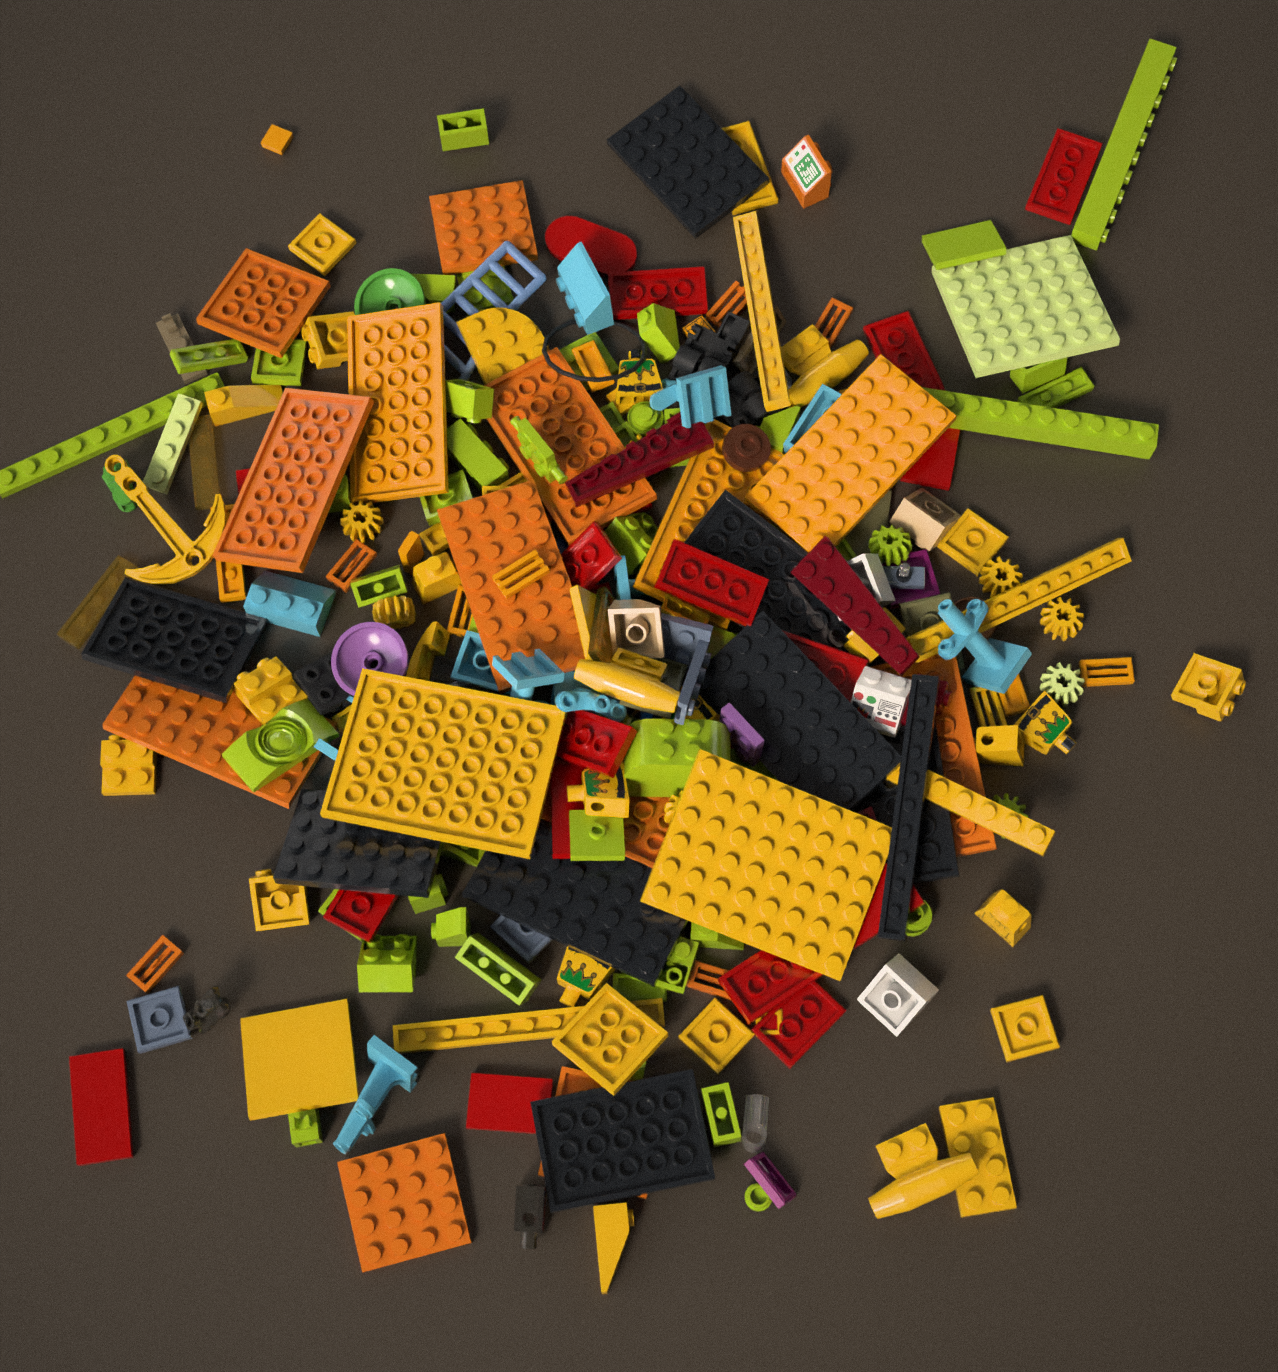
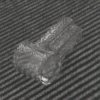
(755, 1121)

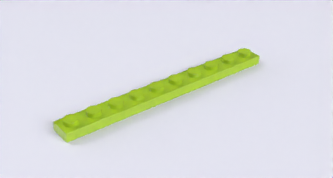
(99, 439)

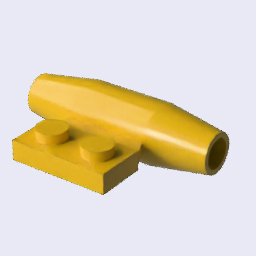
(816, 365)
(630, 679)
(918, 1172)

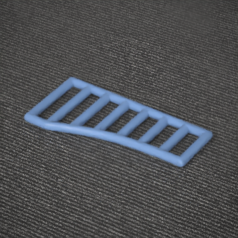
(474, 280)

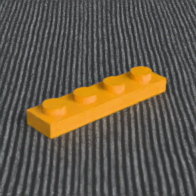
(230, 575)

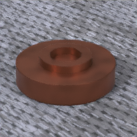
(746, 448)

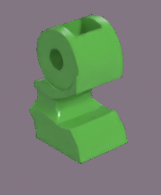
(121, 499)

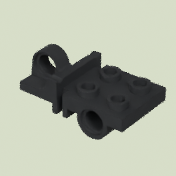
(709, 348)
(746, 401)
(321, 687)

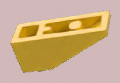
(242, 402)
(612, 1233)

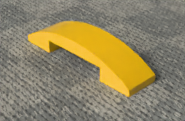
(432, 643)

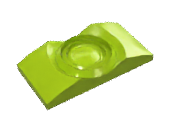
(278, 744)

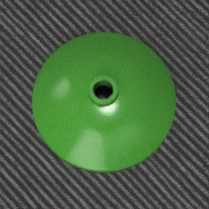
(387, 290)

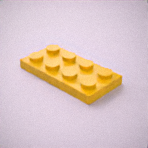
(976, 1129)

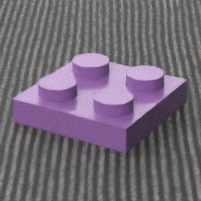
(742, 735)

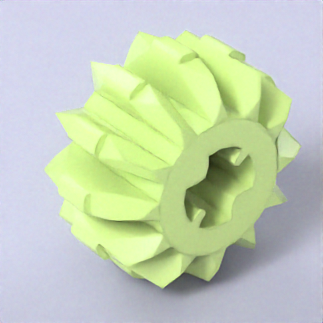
(1067, 678)

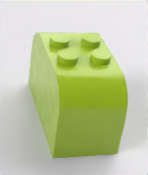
(665, 753)

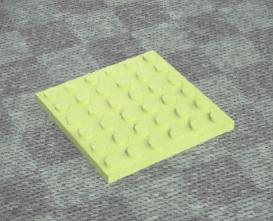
(1025, 307)

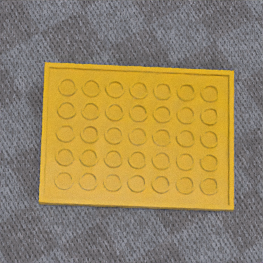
(444, 763)
(768, 865)

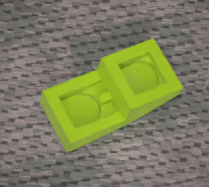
(617, 423)

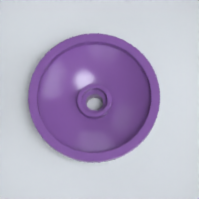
(363, 645)

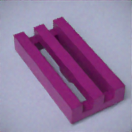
(770, 1179)

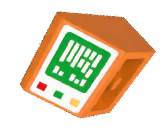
(807, 172)

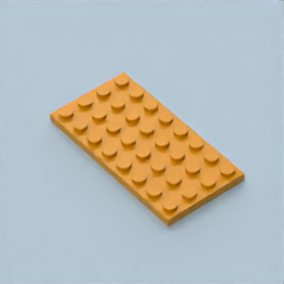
(401, 366)
(850, 456)
(697, 491)

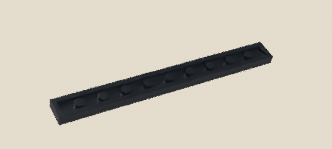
(908, 808)

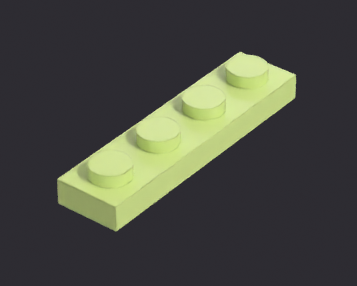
(172, 443)

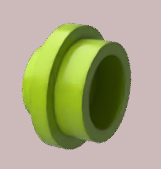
(757, 1198)

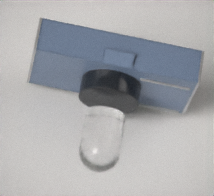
(905, 576)

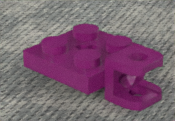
(916, 559)

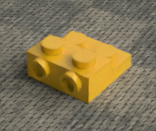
(327, 339)
(1209, 687)
(267, 689)
(127, 767)
(277, 904)

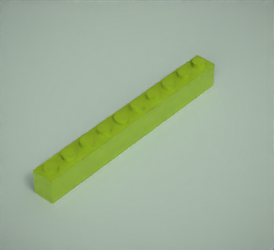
(1122, 146)
(1049, 424)

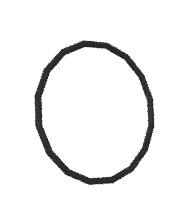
(594, 379)

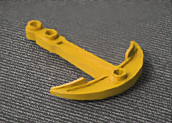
(184, 548)

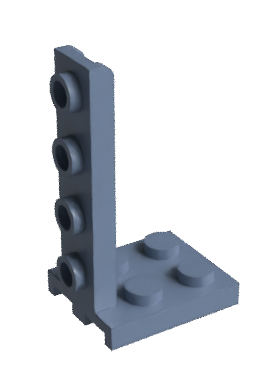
(687, 643)

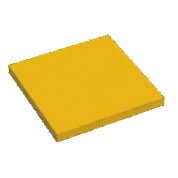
(299, 1059)

